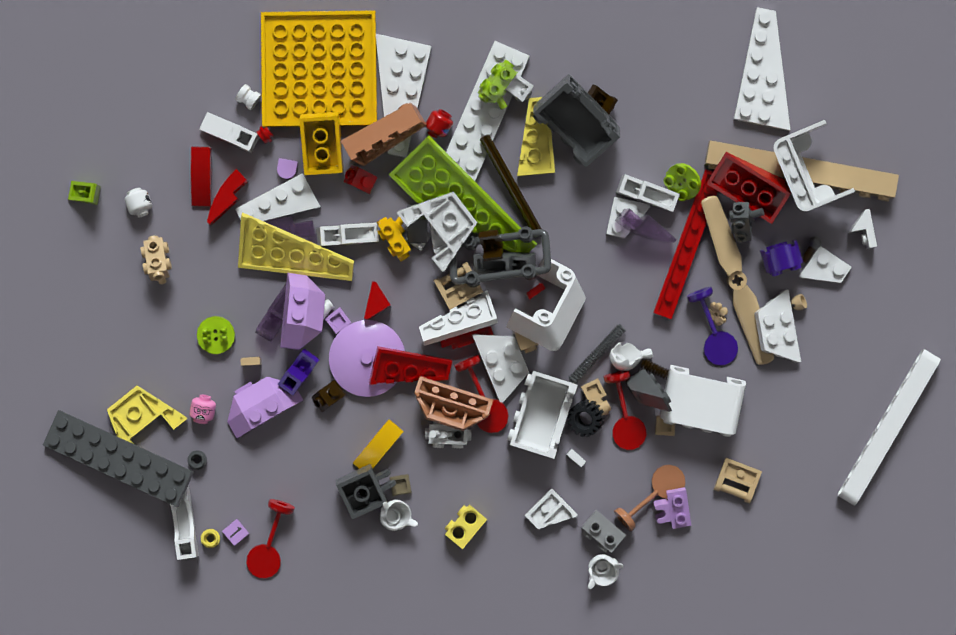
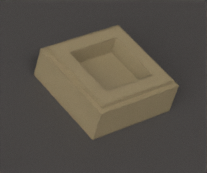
(402, 485)

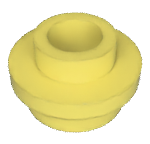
(205, 542)

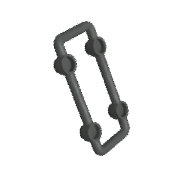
(528, 271)

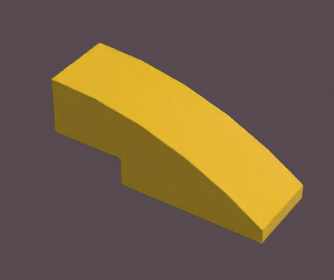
(379, 445)

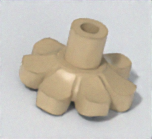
(718, 313)

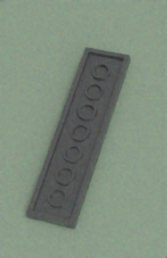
(118, 458)

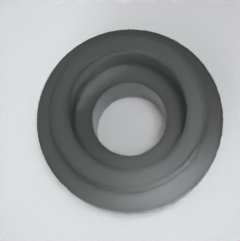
(192, 464)

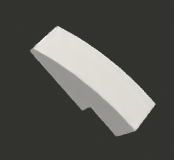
(647, 193)
(347, 234)

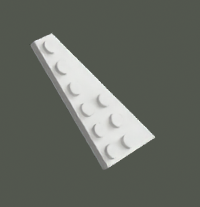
(401, 77)
(762, 85)

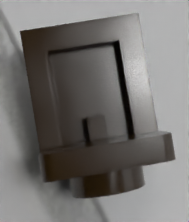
(602, 98)
(491, 245)
(328, 396)

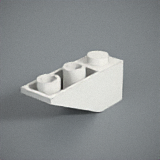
(229, 132)

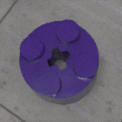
(781, 257)

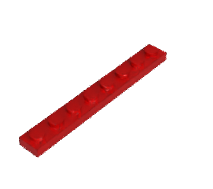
(684, 252)

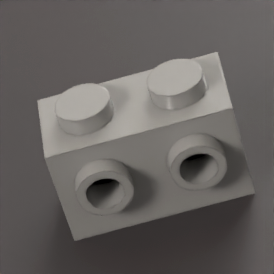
(603, 531)

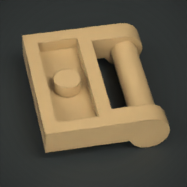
(459, 293)
(738, 473)

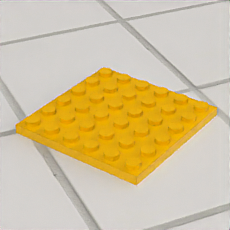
(318, 66)

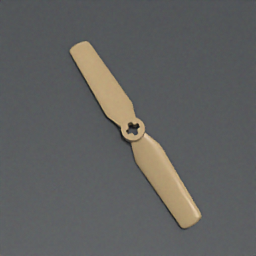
(729, 257)

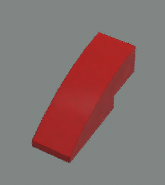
(201, 176)
(226, 196)

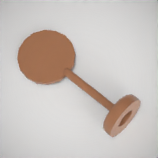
(663, 479)

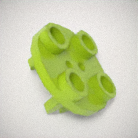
(677, 174)
(206, 335)

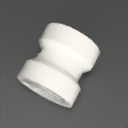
(248, 97)

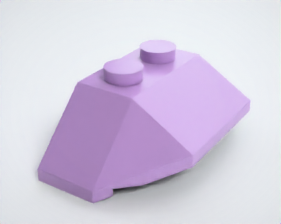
(302, 312)
(259, 404)

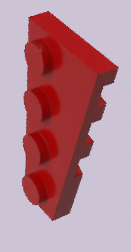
(401, 366)

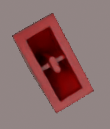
(376, 302)

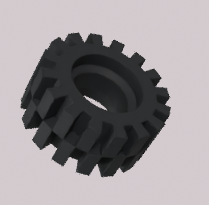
(593, 411)

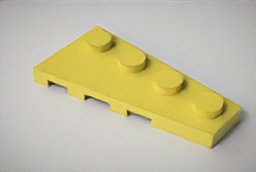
(536, 147)

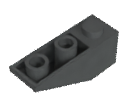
(648, 391)

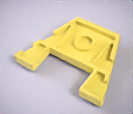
(138, 410)

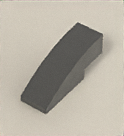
(509, 262)

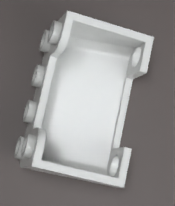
(703, 402)

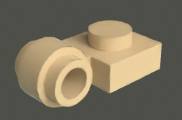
(594, 392)

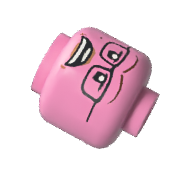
(202, 409)

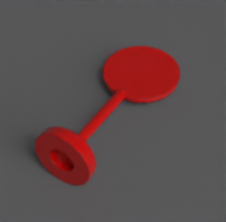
(498, 413)
(628, 431)
(264, 559)

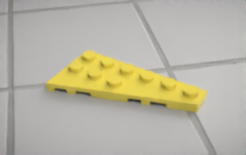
(279, 251)

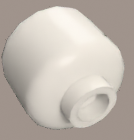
(138, 202)

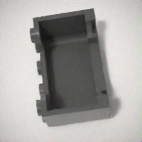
(577, 119)

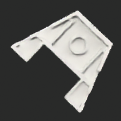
(448, 218)

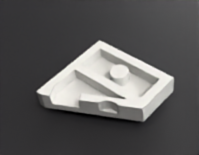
(618, 206)

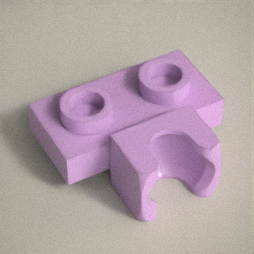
(674, 508)

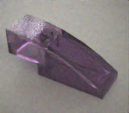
(644, 226)
(301, 229)
(273, 319)

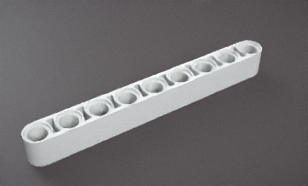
(889, 427)

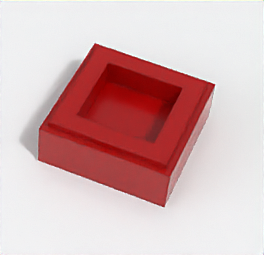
(535, 291)

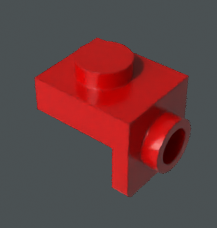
(360, 179)

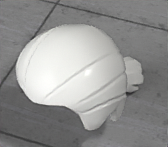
(628, 356)

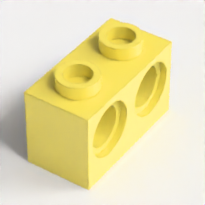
(469, 529)

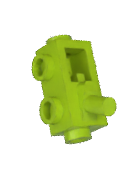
(494, 87)

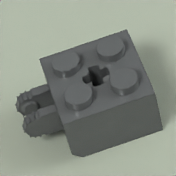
(374, 492)

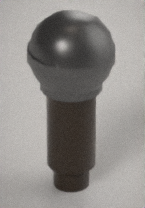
(814, 243)

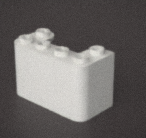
(542, 414)

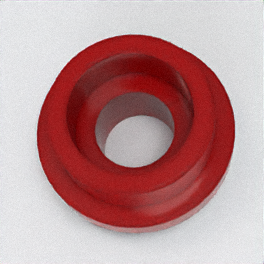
(265, 134)

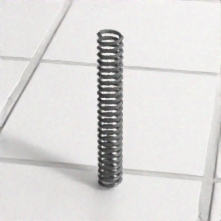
(589, 360)

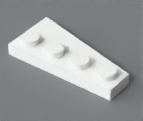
(283, 200)
(467, 318)

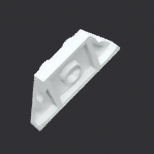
(777, 328)
(502, 361)

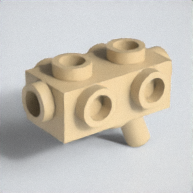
(157, 263)

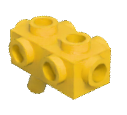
(393, 231)

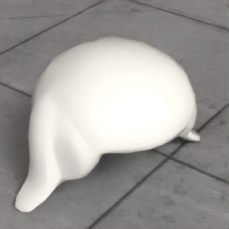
(396, 515)
(603, 570)

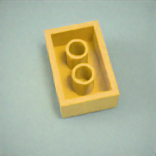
(321, 143)

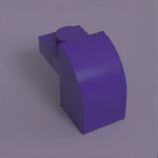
(298, 372)

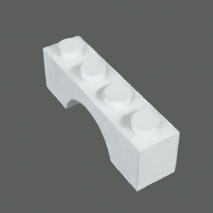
(184, 527)

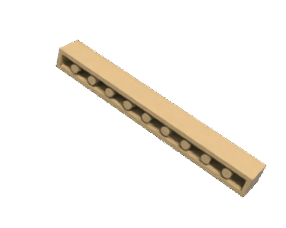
(834, 175)

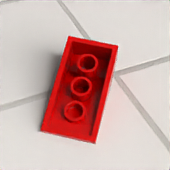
(750, 184)

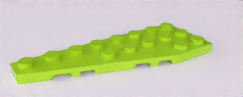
(433, 173)

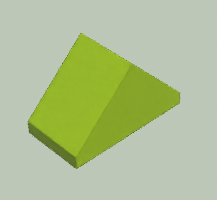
(84, 192)

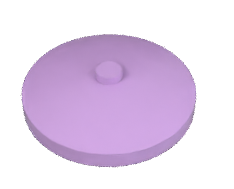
(354, 353)

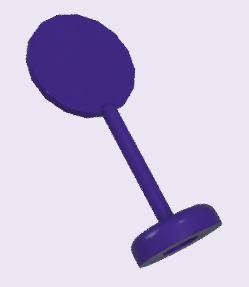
(719, 346)

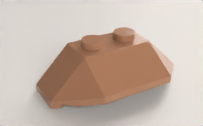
(451, 405)

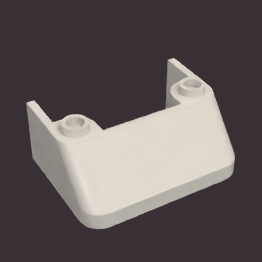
(788, 153)
(548, 328)

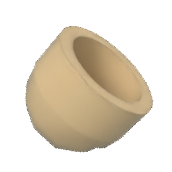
(799, 302)

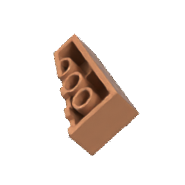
(383, 134)

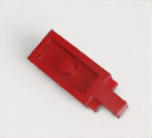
(466, 338)

